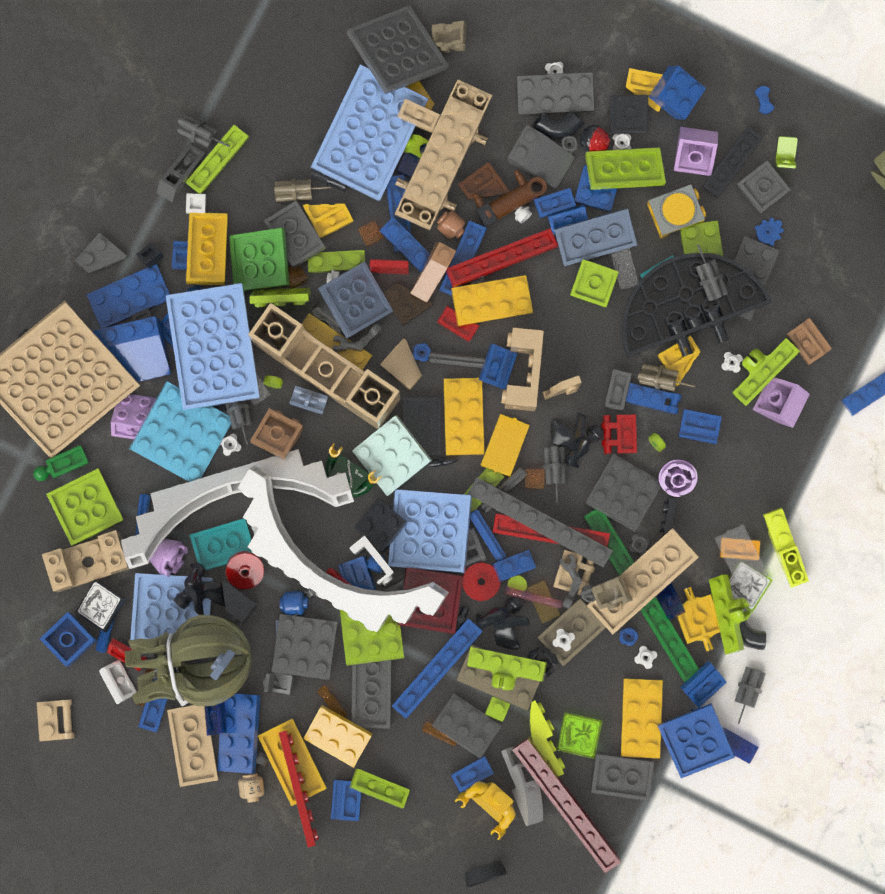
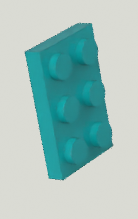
(218, 544)

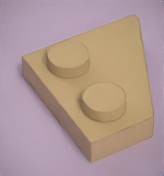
(569, 386)

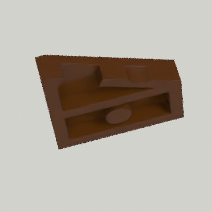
(484, 182)

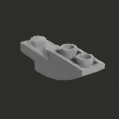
(527, 789)

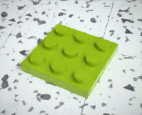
(280, 296)
(85, 507)
(370, 646)

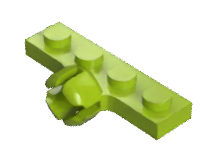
(763, 370)
(729, 613)
(506, 667)

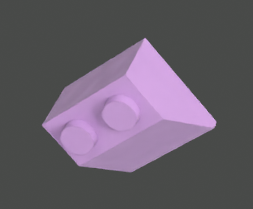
(696, 151)
(781, 401)

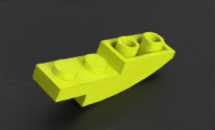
(785, 548)
(540, 731)

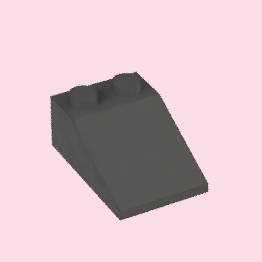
(540, 157)

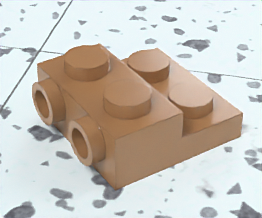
(277, 433)

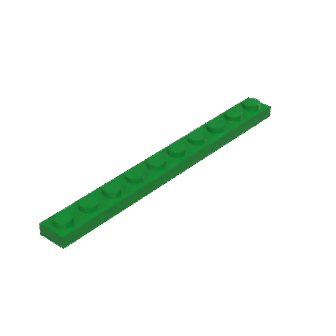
(651, 611)

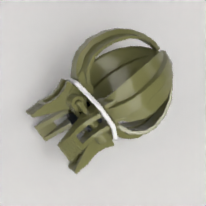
(195, 639)

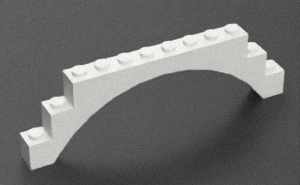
(180, 501)
(277, 547)

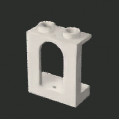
(364, 543)

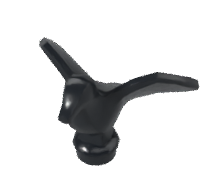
(576, 439)
(198, 590)
(503, 621)

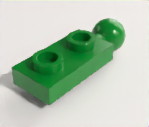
(62, 464)

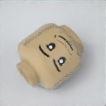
(251, 787)

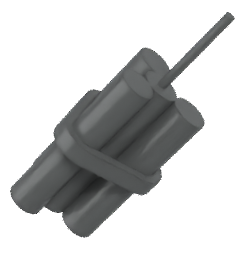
(198, 131)
(711, 279)
(239, 415)
(555, 466)
(749, 688)

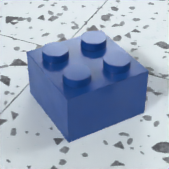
(677, 92)
(68, 639)

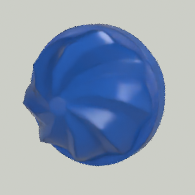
(373, 565)

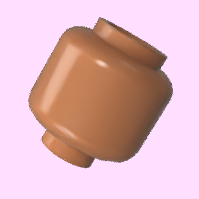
(451, 225)

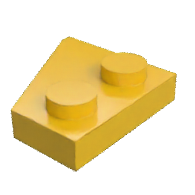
(643, 83)
(328, 217)

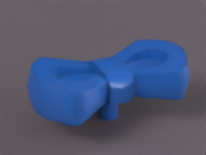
(765, 106)

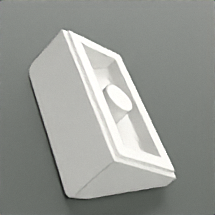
(117, 681)

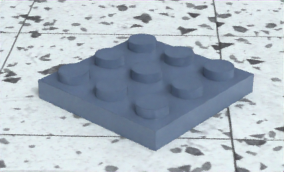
(355, 299)

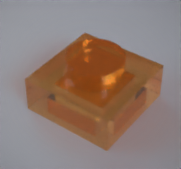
(370, 233)
(296, 276)
(535, 478)

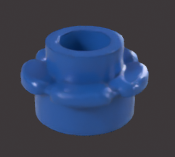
(421, 347)
(633, 636)

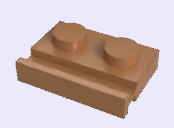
(809, 341)

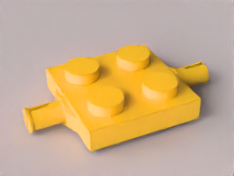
(699, 620)

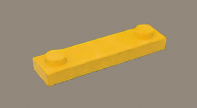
(326, 336)

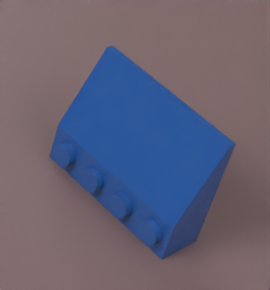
(138, 347)

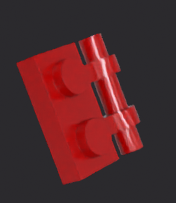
(626, 434)

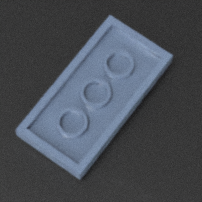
(595, 237)

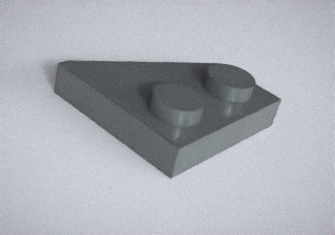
(99, 255)

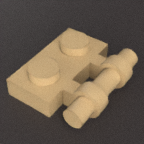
(563, 578)

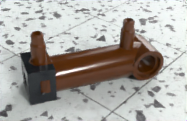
(510, 201)

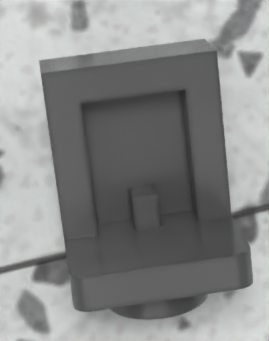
(279, 683)

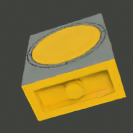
(676, 210)

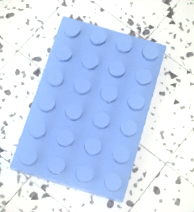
(366, 136)
(212, 346)

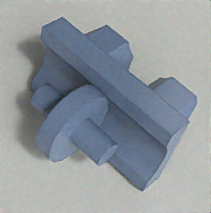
(308, 400)

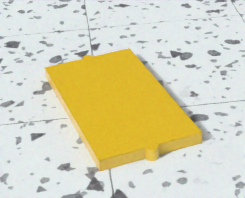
(505, 445)

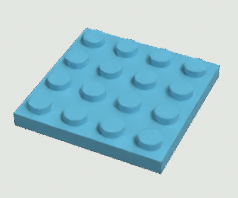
(178, 437)

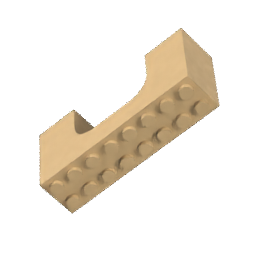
(324, 368)

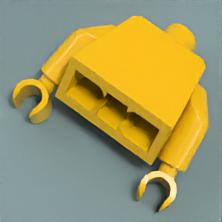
(493, 801)

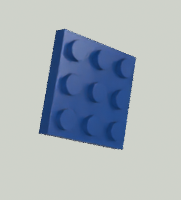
(696, 740)

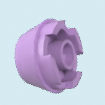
(678, 477)
(168, 557)

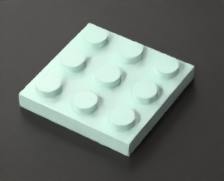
(392, 454)

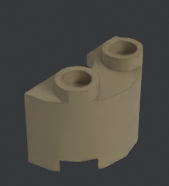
(449, 36)
(612, 592)

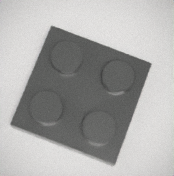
(763, 187)

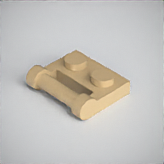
(49, 722)

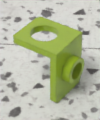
(414, 144)
(786, 152)

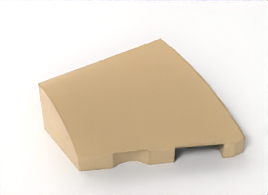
(402, 365)

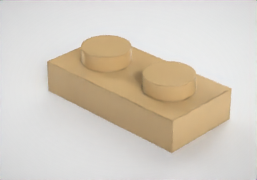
(418, 115)

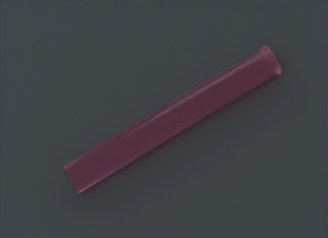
(533, 597)

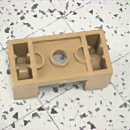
(527, 342)
(67, 568)

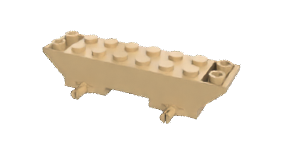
(443, 156)

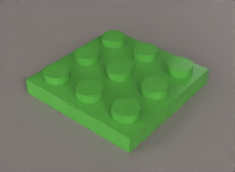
(259, 259)

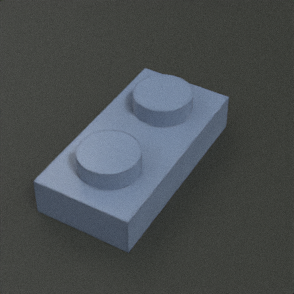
(221, 663)

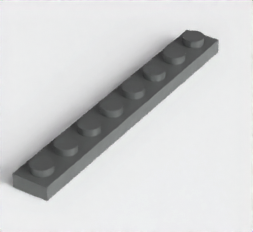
(540, 522)

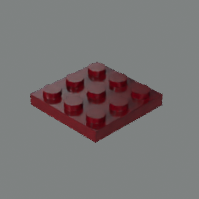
(446, 617)

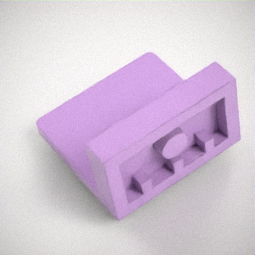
(130, 415)

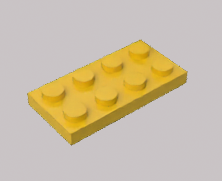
(207, 248)
(491, 300)
(463, 416)
(641, 718)
(272, 745)

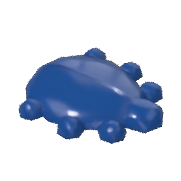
(769, 231)

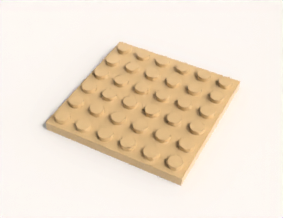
(60, 379)

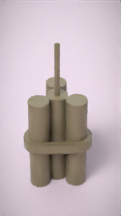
(294, 190)
(659, 377)

